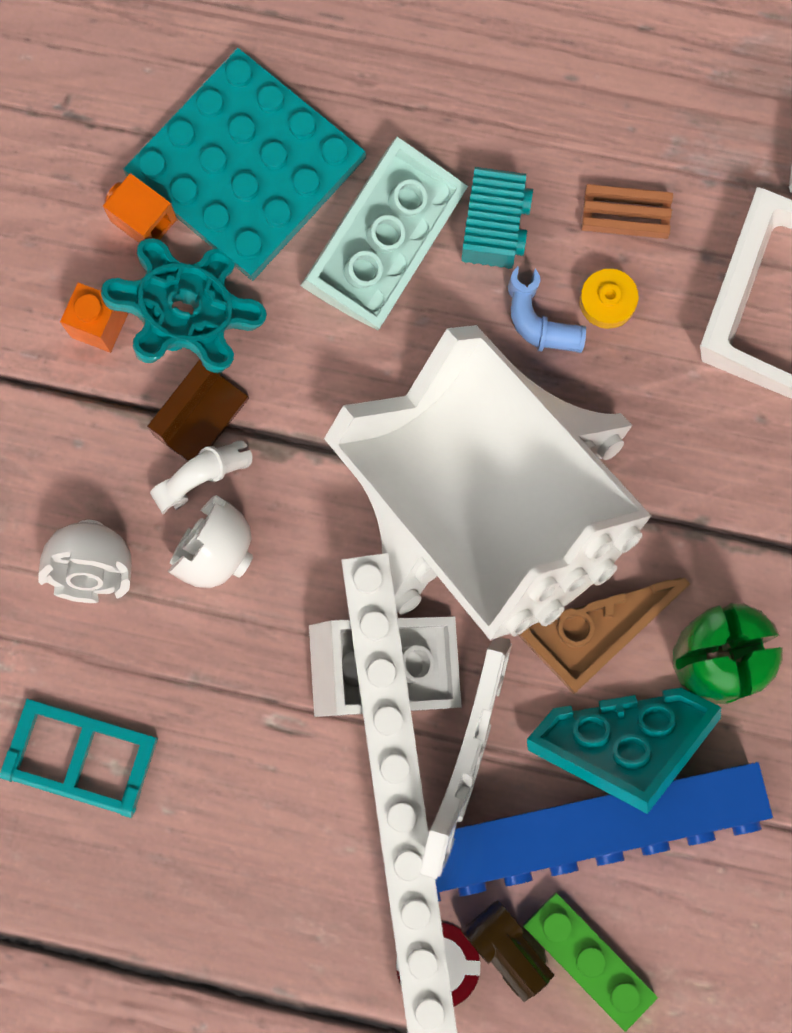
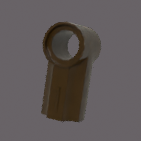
(501, 942)

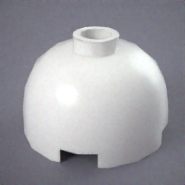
(213, 547)
(86, 562)

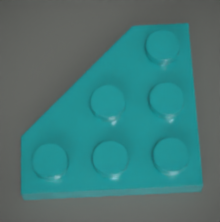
(627, 743)

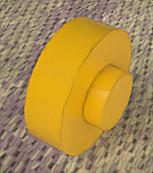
(609, 298)

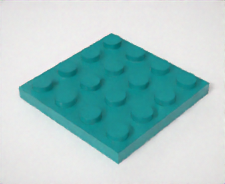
(246, 163)

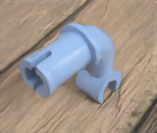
(539, 330)

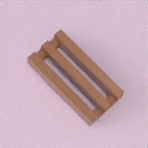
(632, 196)

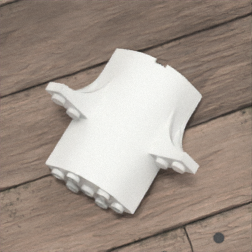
(490, 487)

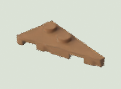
(594, 633)

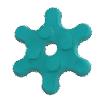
(193, 285)

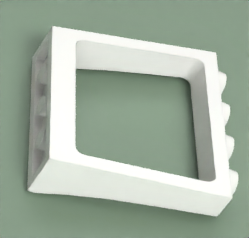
(764, 214)

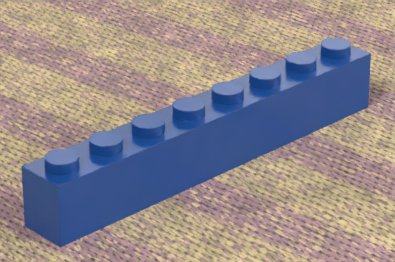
(604, 829)

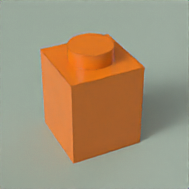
(138, 209)
(90, 320)

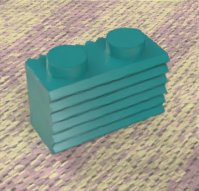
(494, 218)

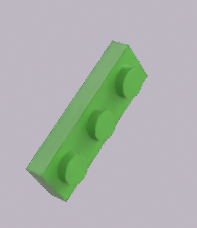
(590, 961)

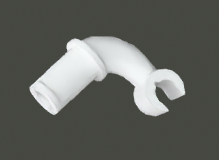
(208, 465)

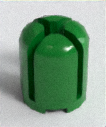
(742, 633)

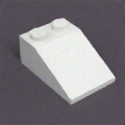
(428, 658)

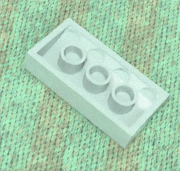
(384, 235)

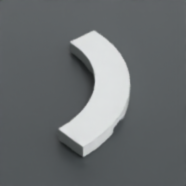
(467, 766)

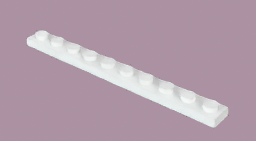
(398, 795)

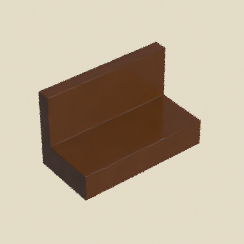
(197, 412)

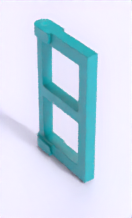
(15, 754)

